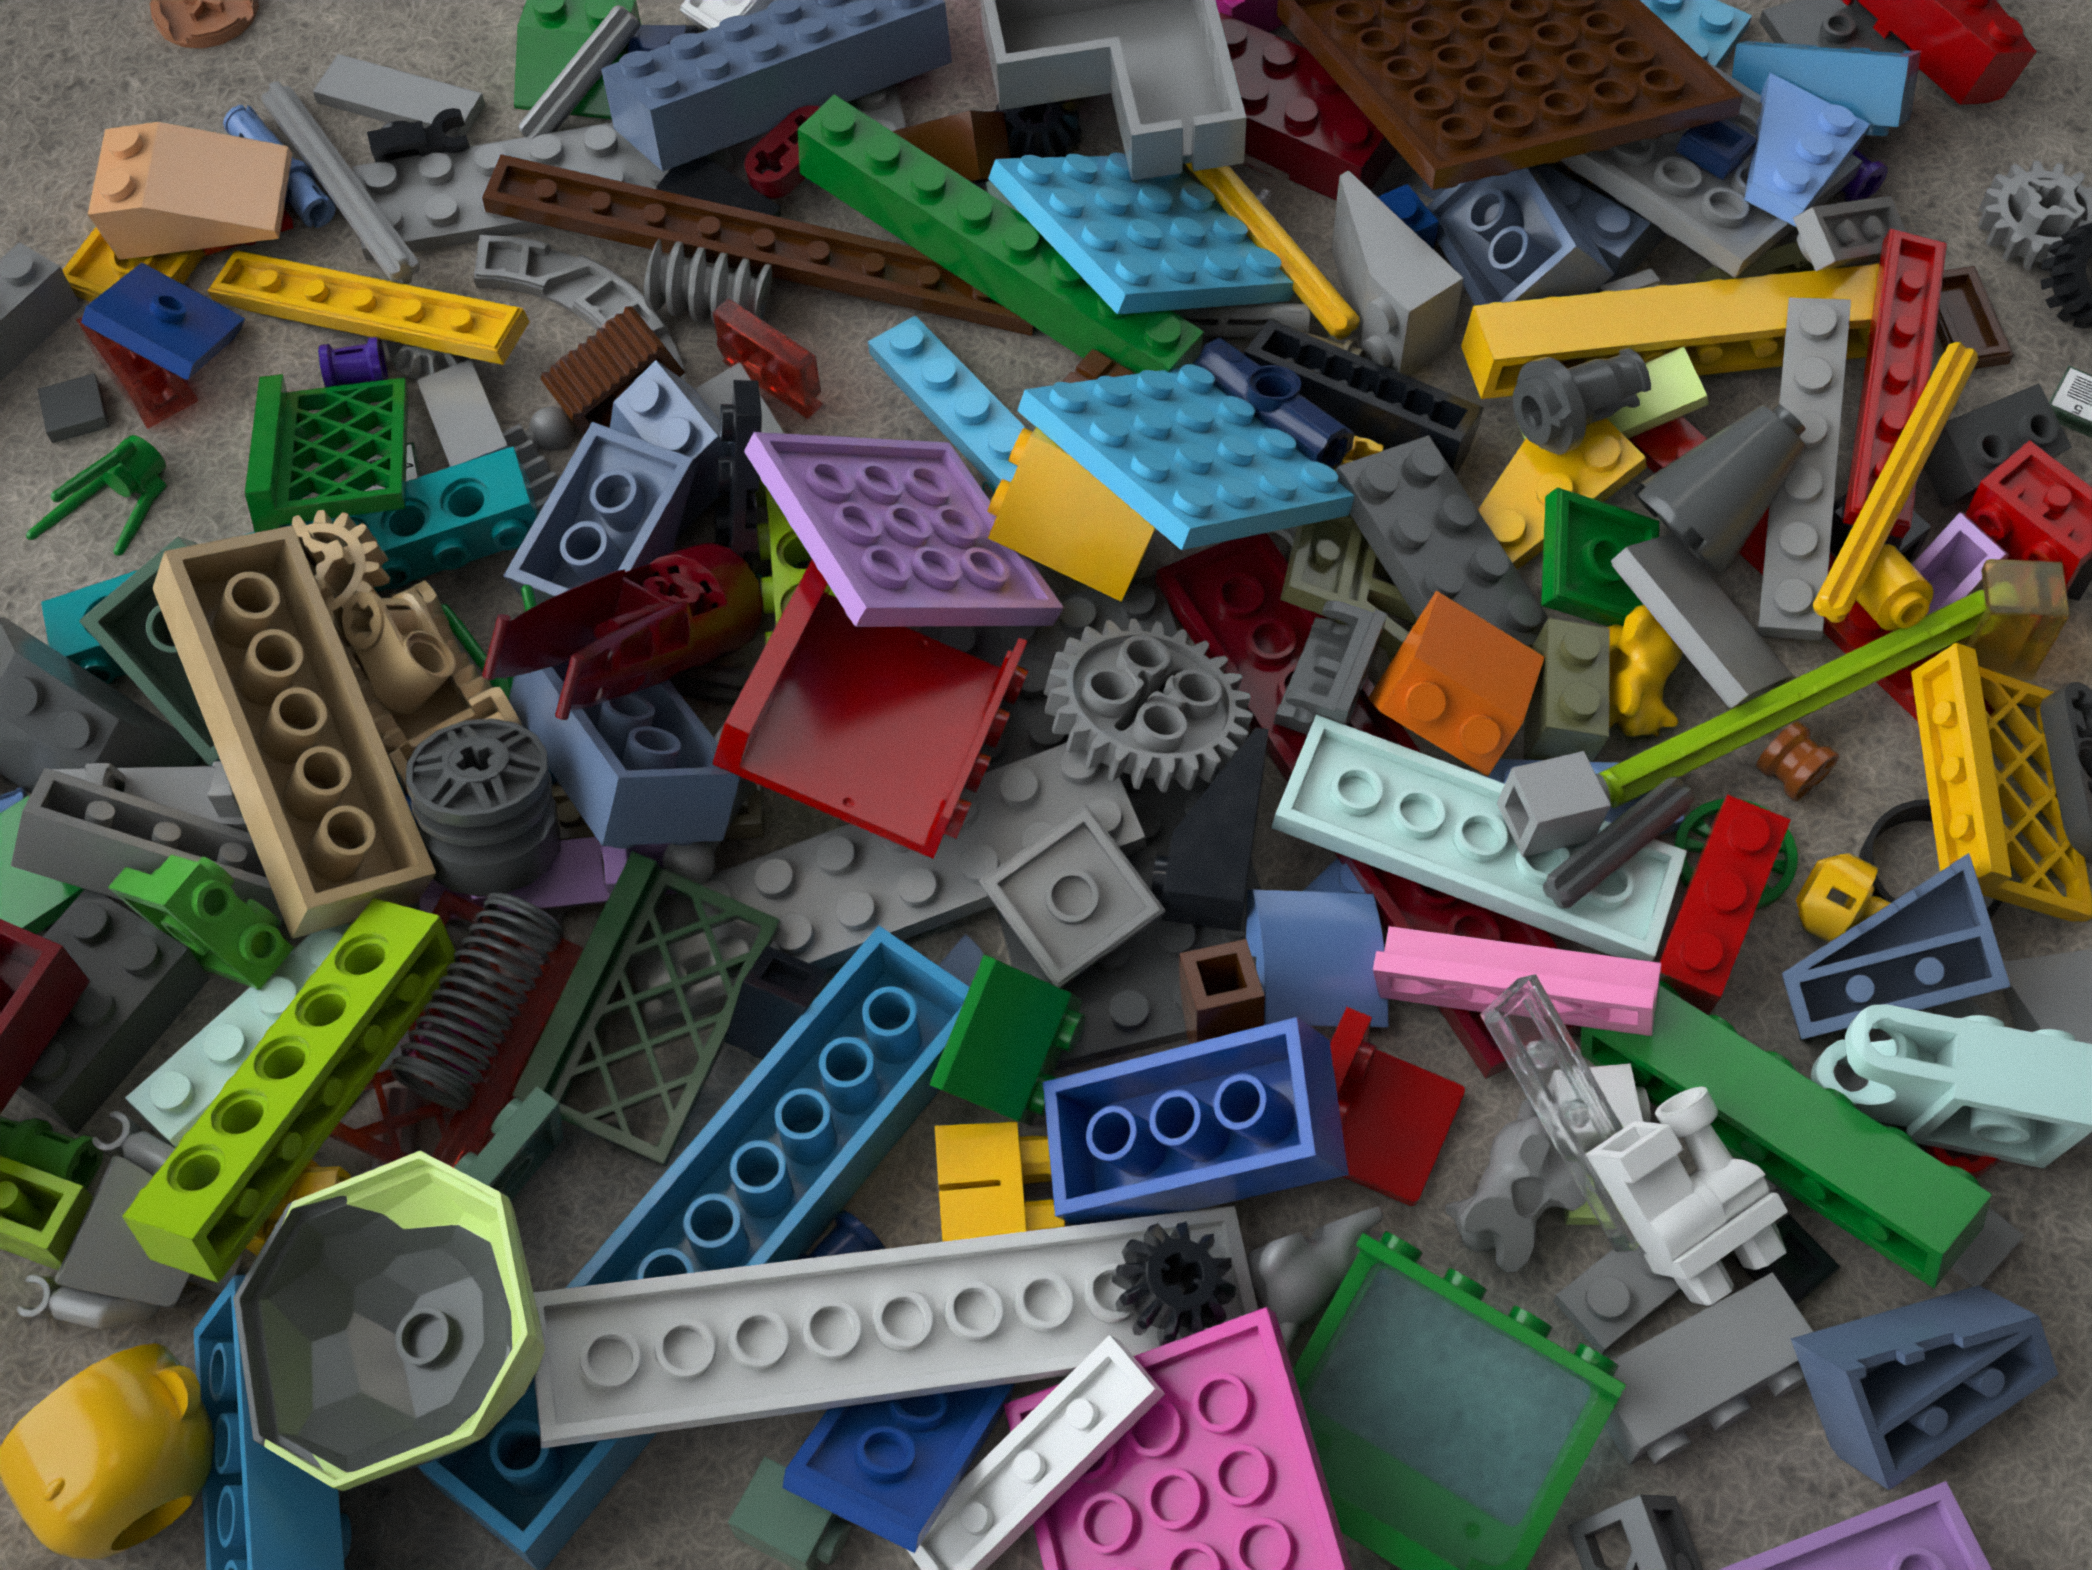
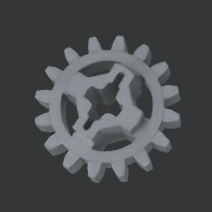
(2033, 210)

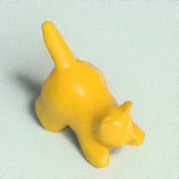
(1639, 665)

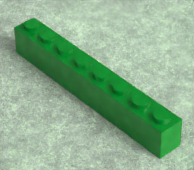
(980, 240)

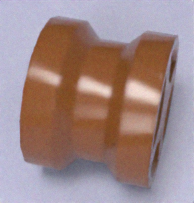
(1797, 760)

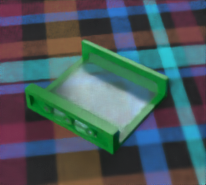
(1445, 1417)

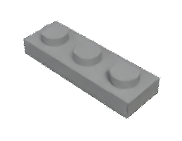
(1846, 231)

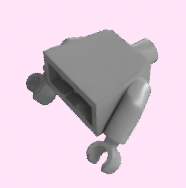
(106, 1271)

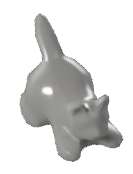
(1514, 1192)
(1301, 1273)

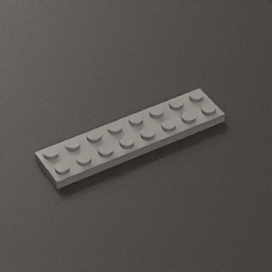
(851, 880)

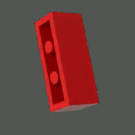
(1720, 901)

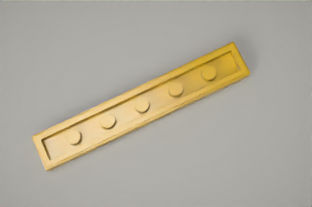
(370, 306)

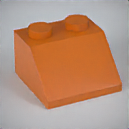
(1459, 683)

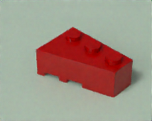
(1963, 44)

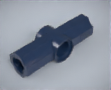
(1277, 402)

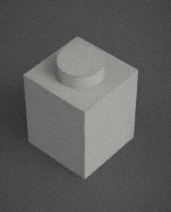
(1554, 803)

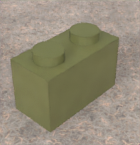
(1571, 692)

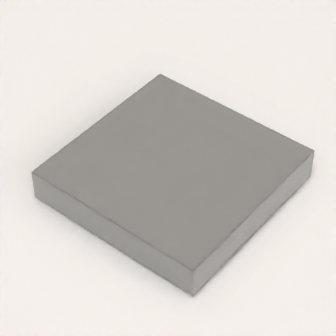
(1072, 897)

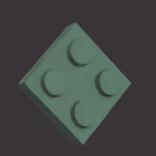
(522, 1142)

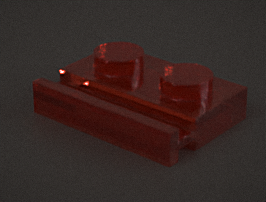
(768, 357)

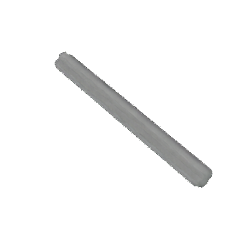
(341, 183)

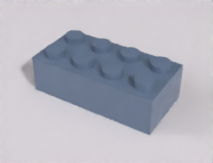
(631, 763)

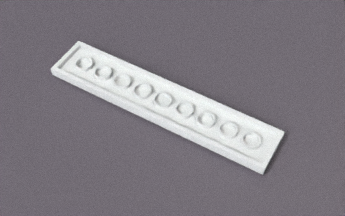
(845, 1328)

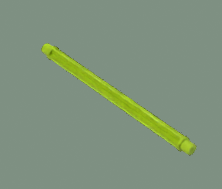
(1793, 700)

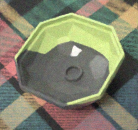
(387, 1322)

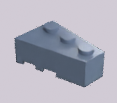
(1921, 1377)

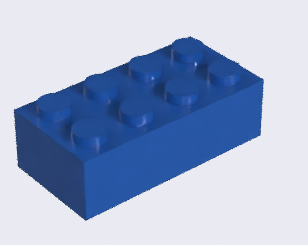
(1195, 1125)

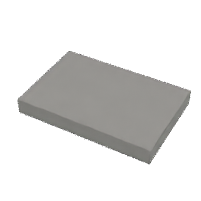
(1700, 619)

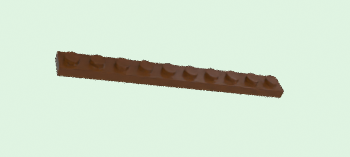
(793, 248)

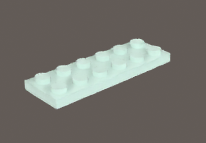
(1449, 835)

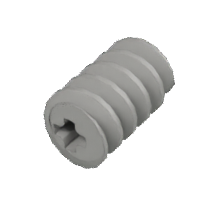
(700, 286)

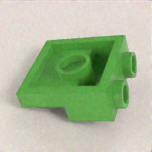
(203, 913)

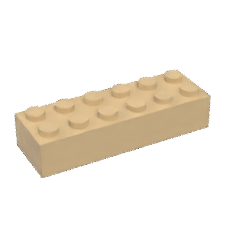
(291, 729)

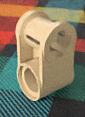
(402, 652)

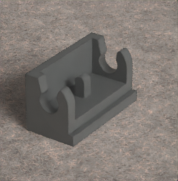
(1332, 667)

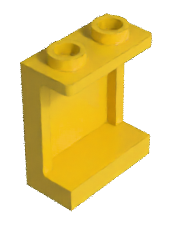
(1067, 518)

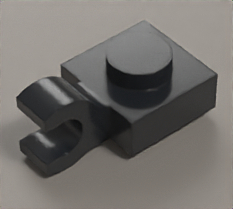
(409, 139)

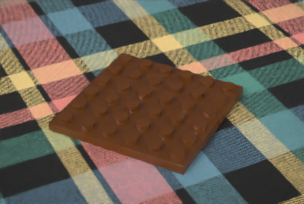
(1509, 81)

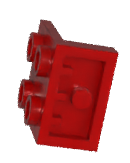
(2036, 510)
(1389, 1113)

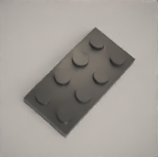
(1436, 537)

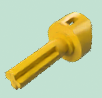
(1847, 875)

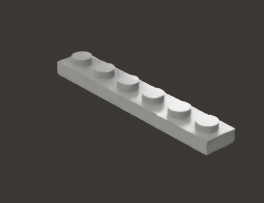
(1804, 505)

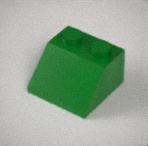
(547, 41)
(1008, 1041)

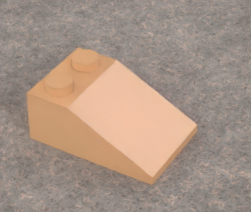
(186, 189)

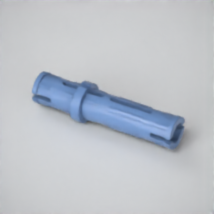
(302, 191)

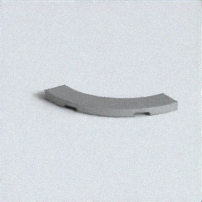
(569, 281)

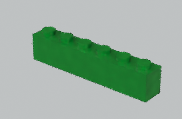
(1805, 1137)

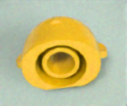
(110, 1454)

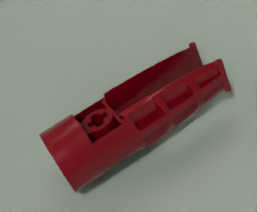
(633, 626)

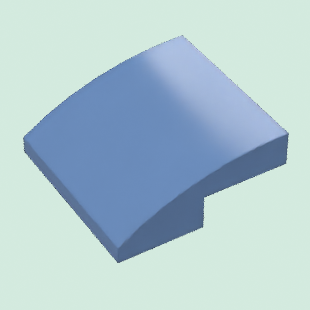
(1316, 954)

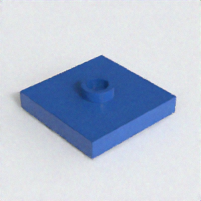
(163, 320)

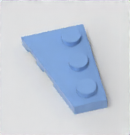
(1798, 148)

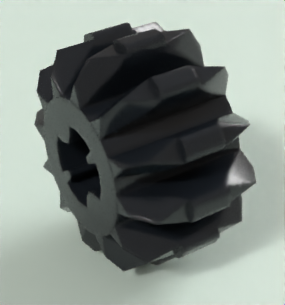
(1043, 129)
(1181, 1262)

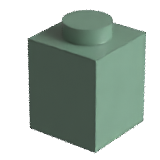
(786, 1523)

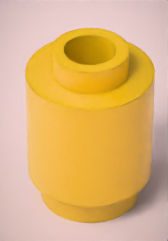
(1895, 591)

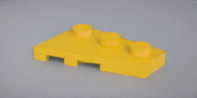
(1517, 499)

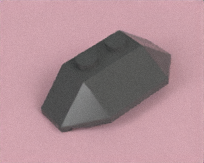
(69, 718)

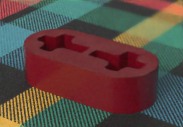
(778, 150)

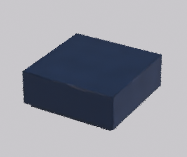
(1717, 146)

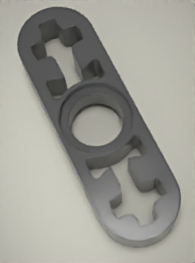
(2068, 737)

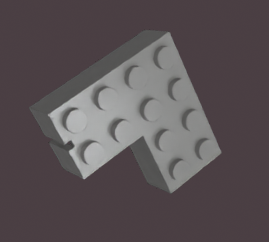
(1154, 56)

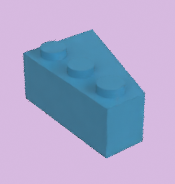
(1866, 82)

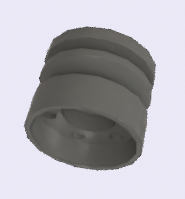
(484, 806)

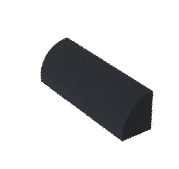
(1369, 396)

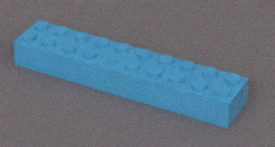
(740, 1195)

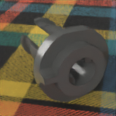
(1559, 402)

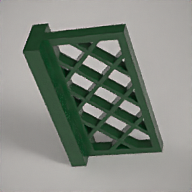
(595, 983)

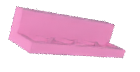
(1475, 971)

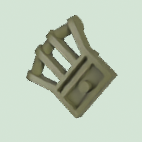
(1337, 564)

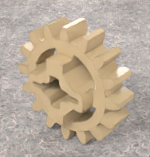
(341, 559)

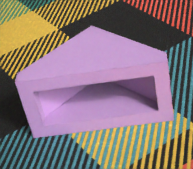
(1956, 561)

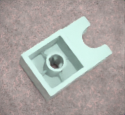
(1968, 1082)

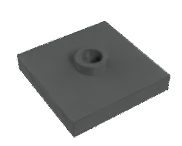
(1827, 25)

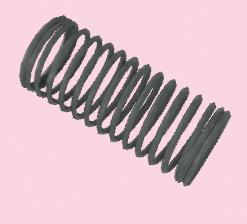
(441, 1073)

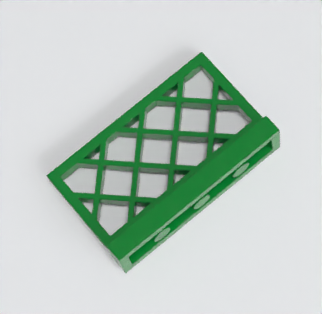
(281, 451)

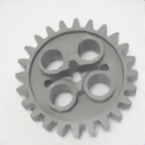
(1175, 733)

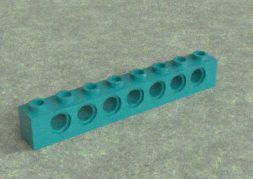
(444, 525)

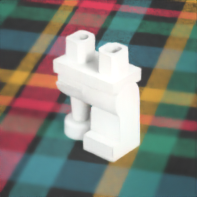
(1696, 1217)

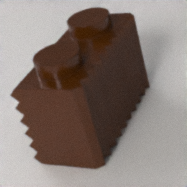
(604, 367)

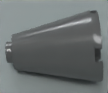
(1725, 484)

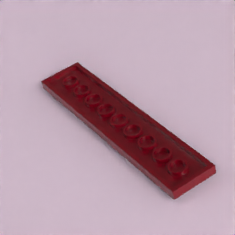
(1235, 605)

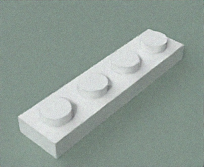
(1039, 1460)

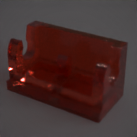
(146, 386)

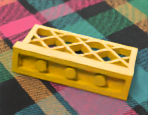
(1970, 791)

